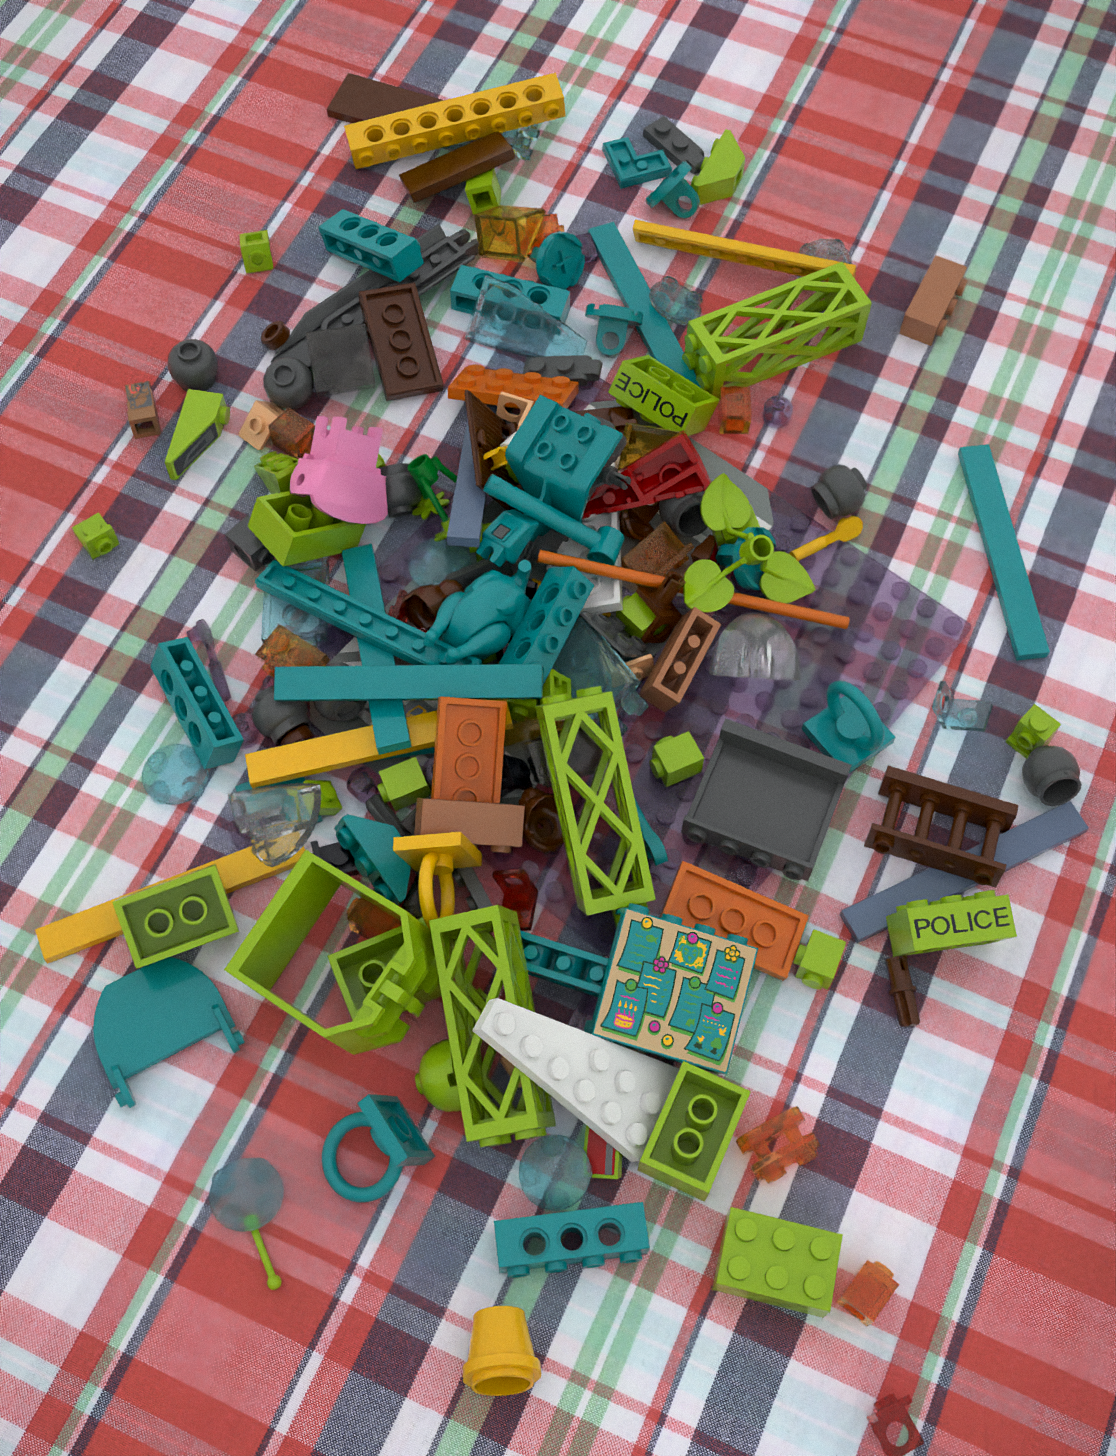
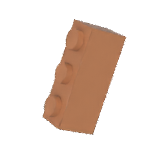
(934, 301)
(679, 660)
(479, 821)

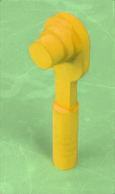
(845, 530)

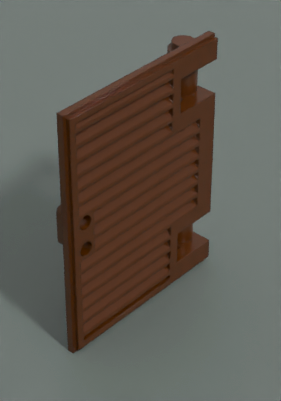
(486, 435)

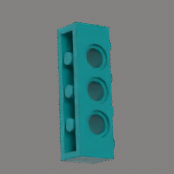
(371, 245)
(469, 280)
(549, 619)
(196, 703)
(563, 964)
(625, 1219)

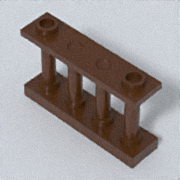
(951, 801)

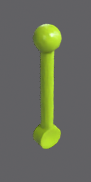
(274, 1281)

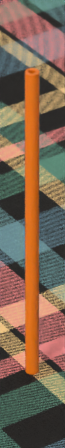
(655, 581)

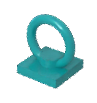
(848, 726)
(392, 1133)

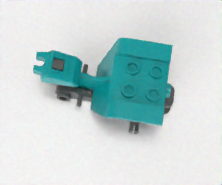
(560, 463)

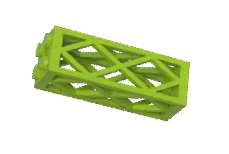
(844, 307)
(627, 827)
(480, 1115)

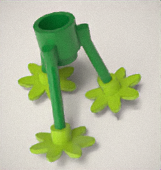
(425, 474)

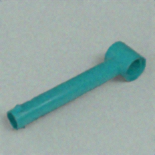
(603, 544)

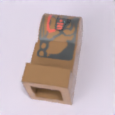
(142, 409)

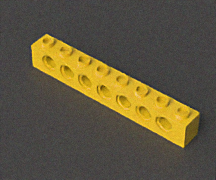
(455, 120)

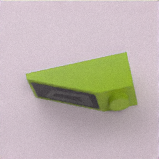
(196, 429)

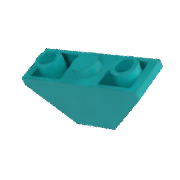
(374, 856)

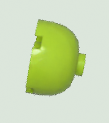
(437, 1077)

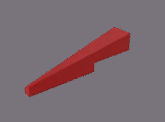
(661, 474)

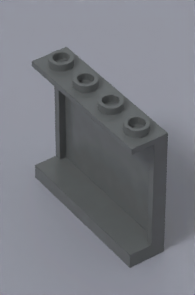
(766, 800)

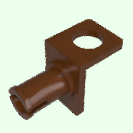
(660, 603)

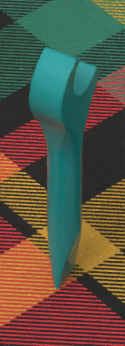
(653, 845)

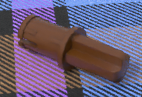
(902, 991)

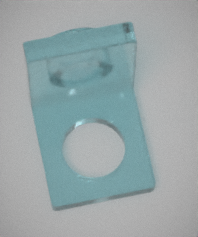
(960, 713)

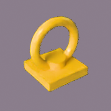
(437, 856)

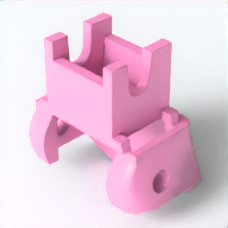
(343, 473)

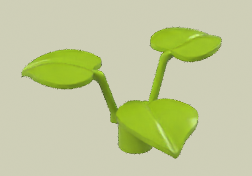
(708, 588)

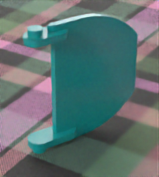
(155, 1017)

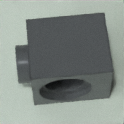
(247, 545)

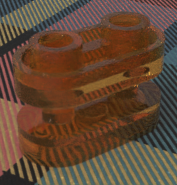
(771, 1165)

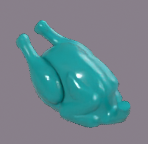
(482, 615)

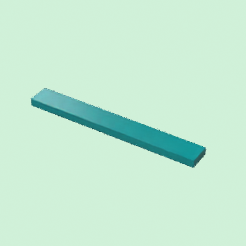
(635, 295)
(1003, 553)
(363, 583)
(353, 616)
(408, 682)

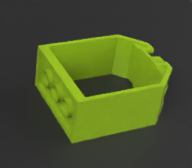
(287, 924)

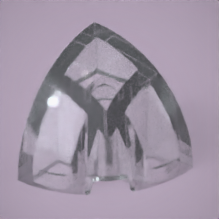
(755, 648)
(277, 818)

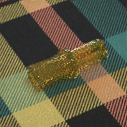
(526, 730)

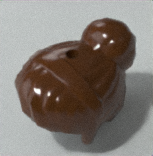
(424, 602)
(542, 810)

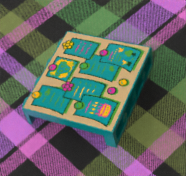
(673, 989)

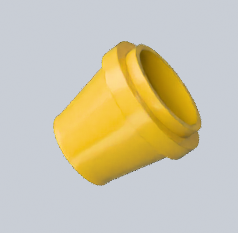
(500, 1353)

